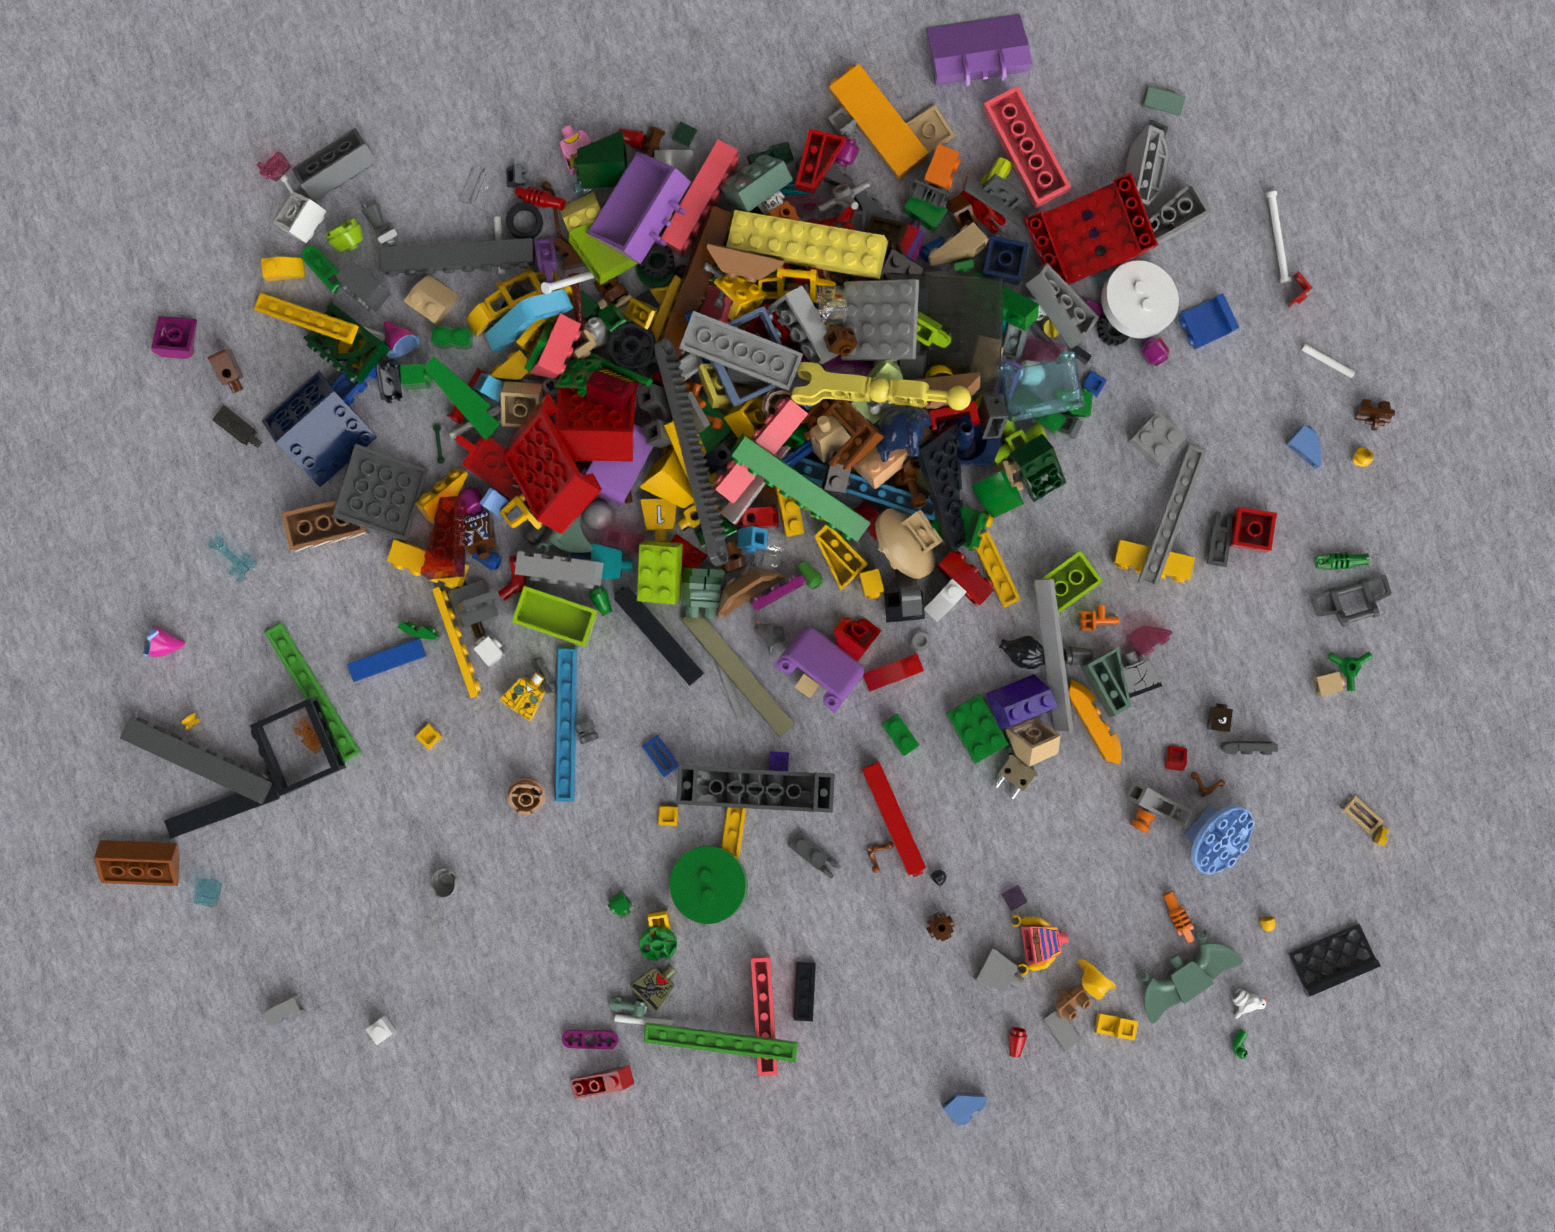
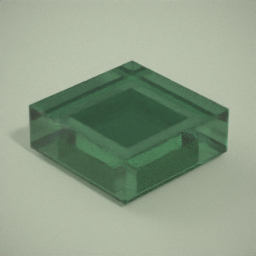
(684, 134)

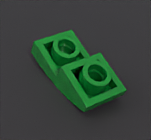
(424, 632)

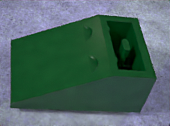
(1038, 467)

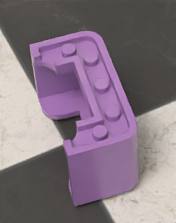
(618, 477)

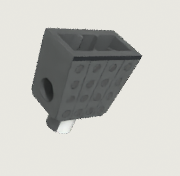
(992, 416)

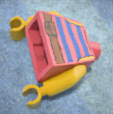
(1040, 942)

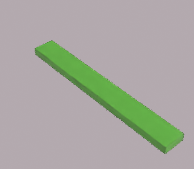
(311, 688)
(721, 1042)

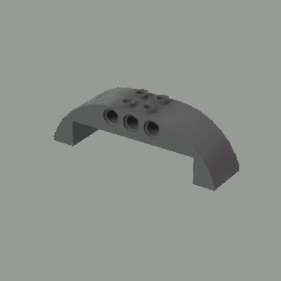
(755, 789)

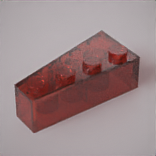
(447, 541)

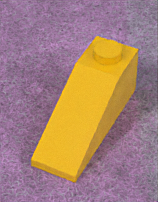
(641, 313)

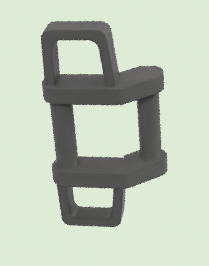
(1363, 584)

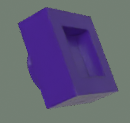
(779, 761)

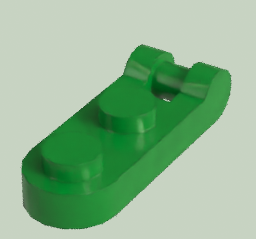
(321, 267)

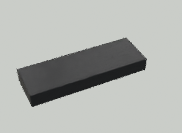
(804, 991)

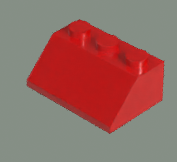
(966, 576)

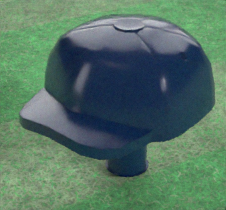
(972, 447)

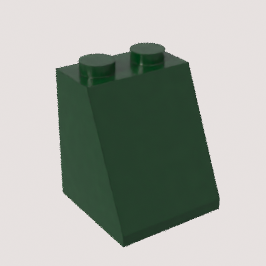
(601, 162)

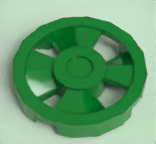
(658, 943)

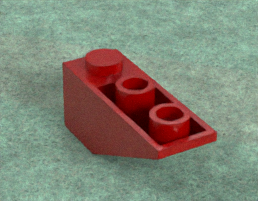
(603, 1082)

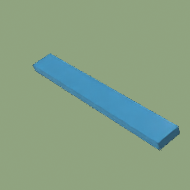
(566, 724)

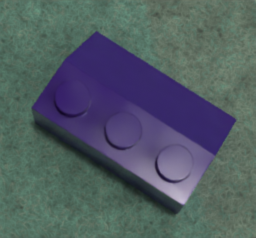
(1020, 701)

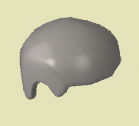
(598, 514)
(444, 882)

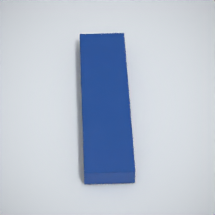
(386, 660)

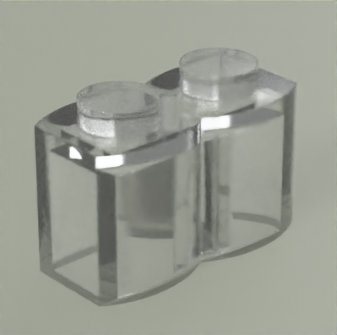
(771, 557)

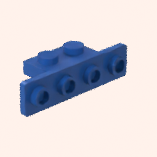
(347, 389)

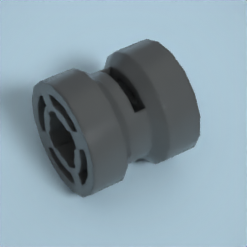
(586, 732)

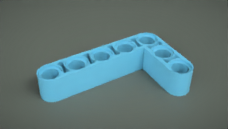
(524, 315)

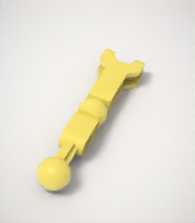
(861, 388)

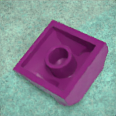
(174, 337)

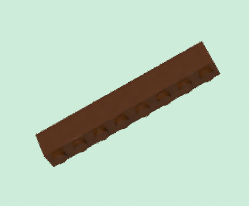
(695, 279)

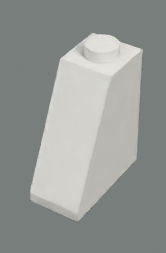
(944, 600)

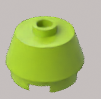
(345, 235)

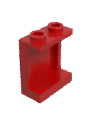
(948, 413)

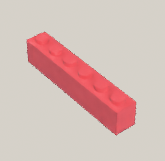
(771, 437)
(763, 1008)

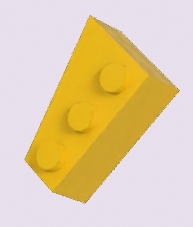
(840, 555)

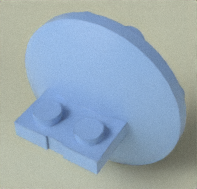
(1219, 836)

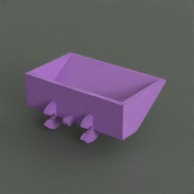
(979, 50)
(640, 207)

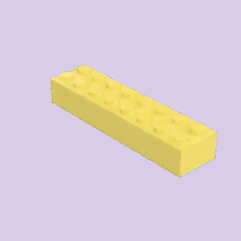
(809, 244)

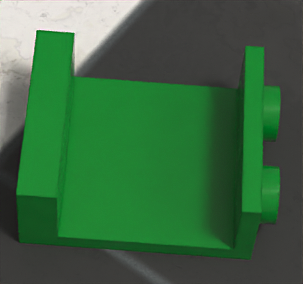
(974, 523)

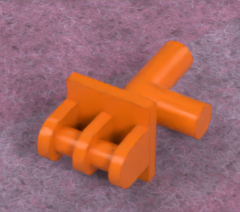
(695, 388)
(1090, 618)

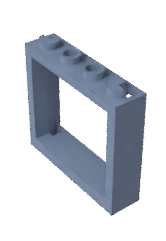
(774, 335)

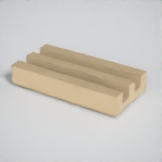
(1350, 804)

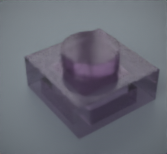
(1014, 897)

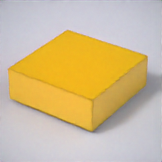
(428, 736)
(668, 815)

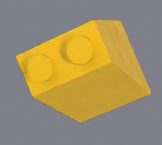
(669, 481)

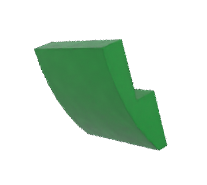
(997, 494)

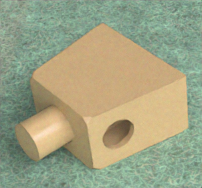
(827, 436)

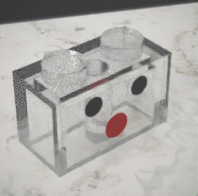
(832, 304)

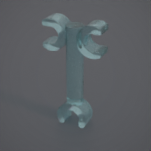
(242, 566)

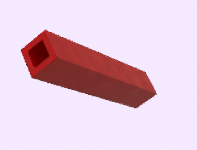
(894, 819)

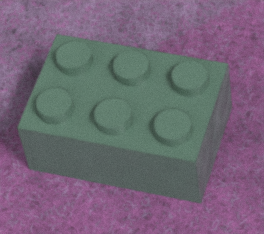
(756, 182)

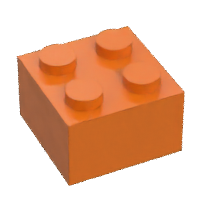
(942, 166)

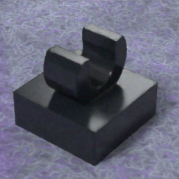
(514, 176)

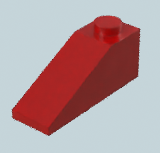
(893, 672)

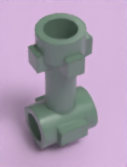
(638, 1007)

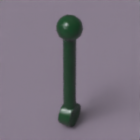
(440, 459)

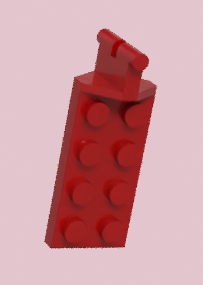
(487, 462)

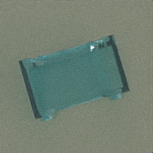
(1041, 388)

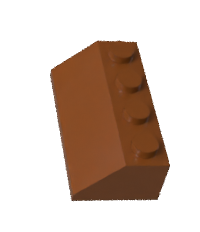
(138, 862)

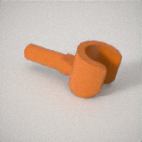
(717, 423)

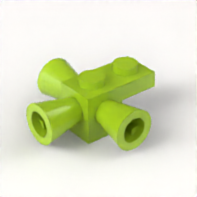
(1016, 439)

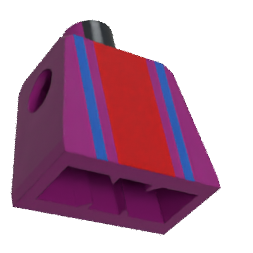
(912, 239)

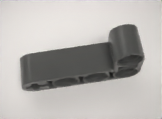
(909, 594)

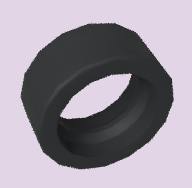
(524, 207)

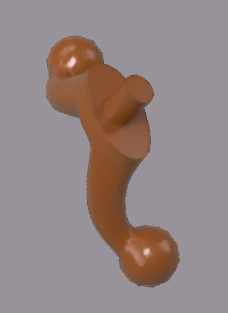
(1204, 791)
(875, 868)

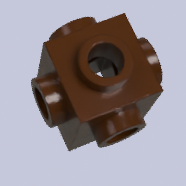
(840, 340)
(937, 919)

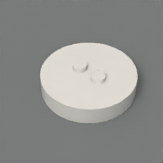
(1139, 299)

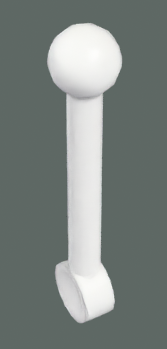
(284, 178)

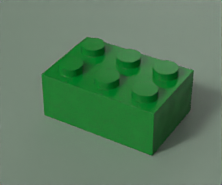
(977, 729)

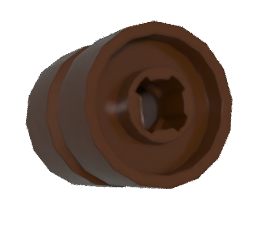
(614, 293)
(739, 560)

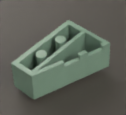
(1109, 682)

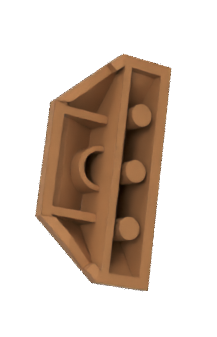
(743, 263)
(944, 383)
(745, 588)

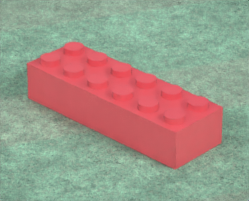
(1026, 147)
(700, 196)

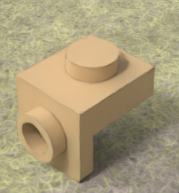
(584, 349)

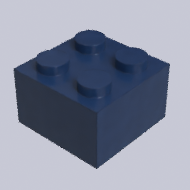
(1005, 259)

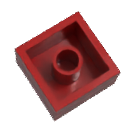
(1253, 529)

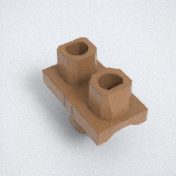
(1069, 1000)

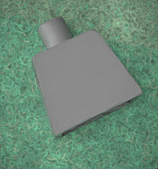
(998, 971)

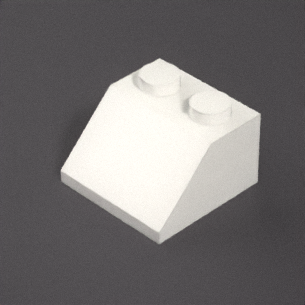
(299, 221)

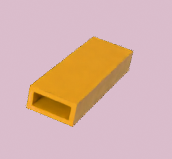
(878, 121)

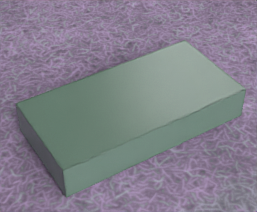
(1164, 101)

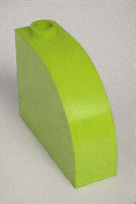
(599, 258)

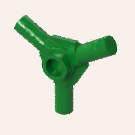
(1350, 666)

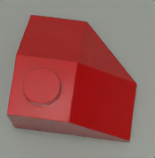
(855, 636)

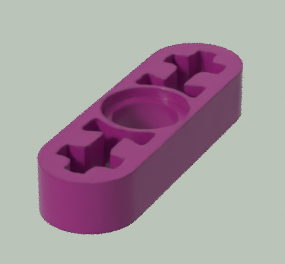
(604, 1044)

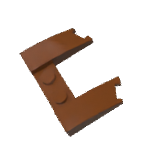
(864, 434)

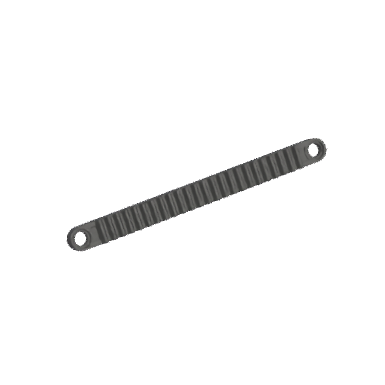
(692, 452)

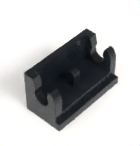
(390, 381)

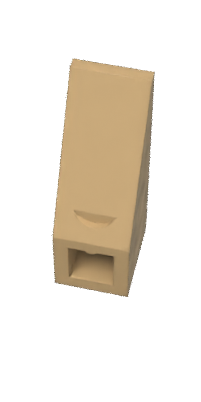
(962, 246)

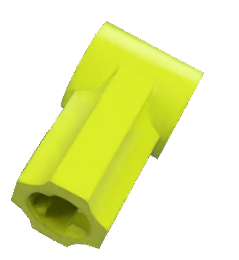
(1001, 168)

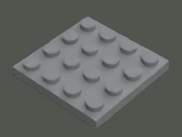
(882, 319)

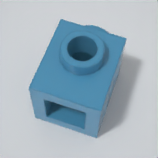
(752, 539)

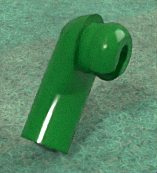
(1238, 1045)

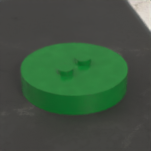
(708, 884)

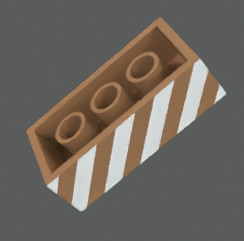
(315, 527)

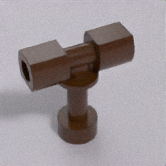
(908, 478)

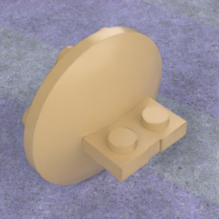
(907, 541)

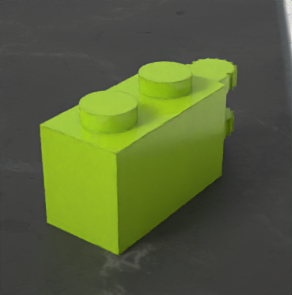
(930, 332)

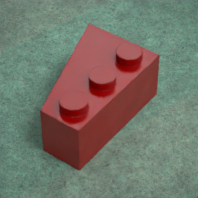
(817, 159)

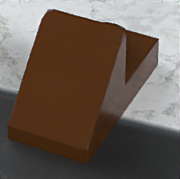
(573, 259)

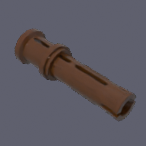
(653, 141)

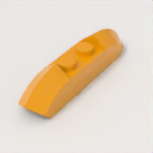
(1081, 700)

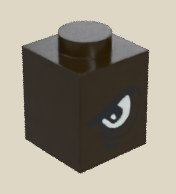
(1220, 718)

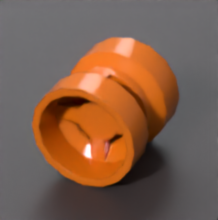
(1144, 816)

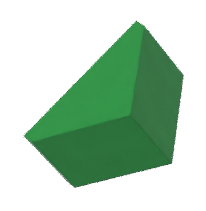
(611, 317)

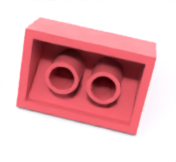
(558, 347)

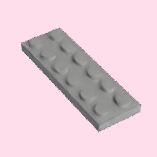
(741, 351)

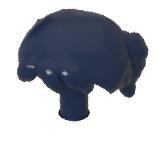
(901, 429)

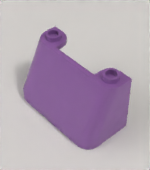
(823, 663)

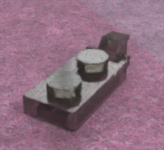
(236, 427)

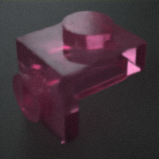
(275, 167)

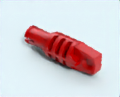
(540, 198)

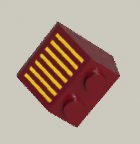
(610, 388)

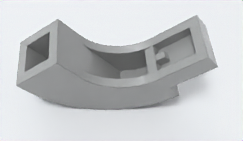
(1161, 805)

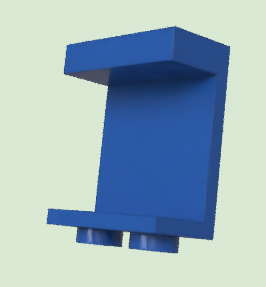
(1208, 322)

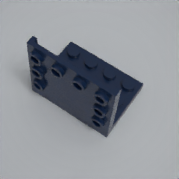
(317, 429)

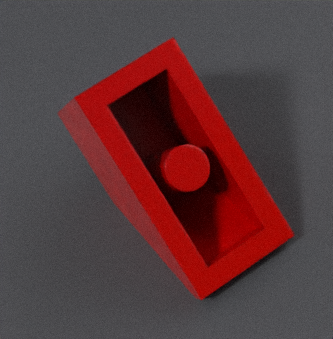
(871, 514)

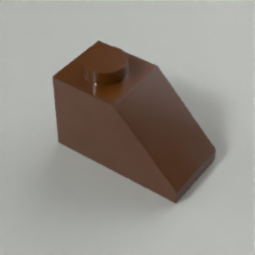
(961, 212)

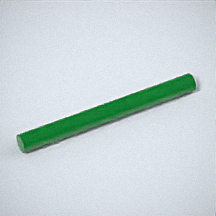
(624, 371)

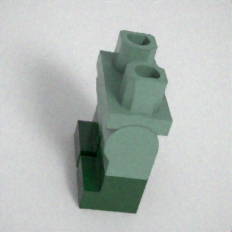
(701, 589)

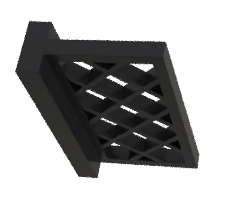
(1341, 976)

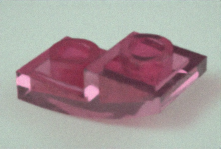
(1042, 350)

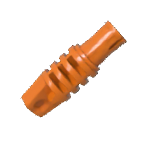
(1179, 916)

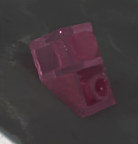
(622, 539)
(1147, 637)

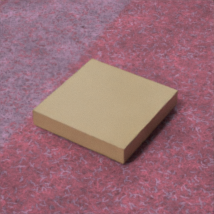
(931, 128)

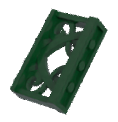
(370, 343)

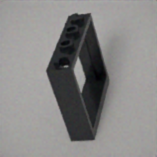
(324, 735)

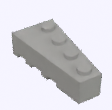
(1062, 305)

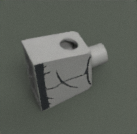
(1140, 675)

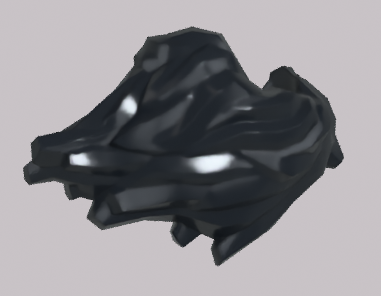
(1024, 652)

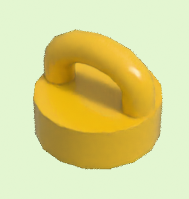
(1049, 328)
(1362, 457)

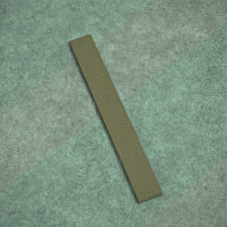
(739, 674)

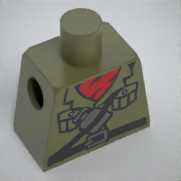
(654, 986)

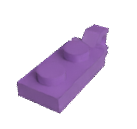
(546, 257)

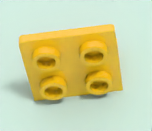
(743, 293)

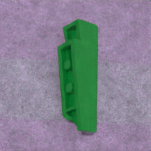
(464, 398)

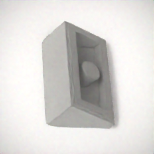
(1014, 342)

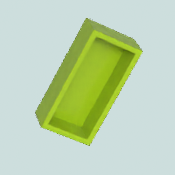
(555, 616)

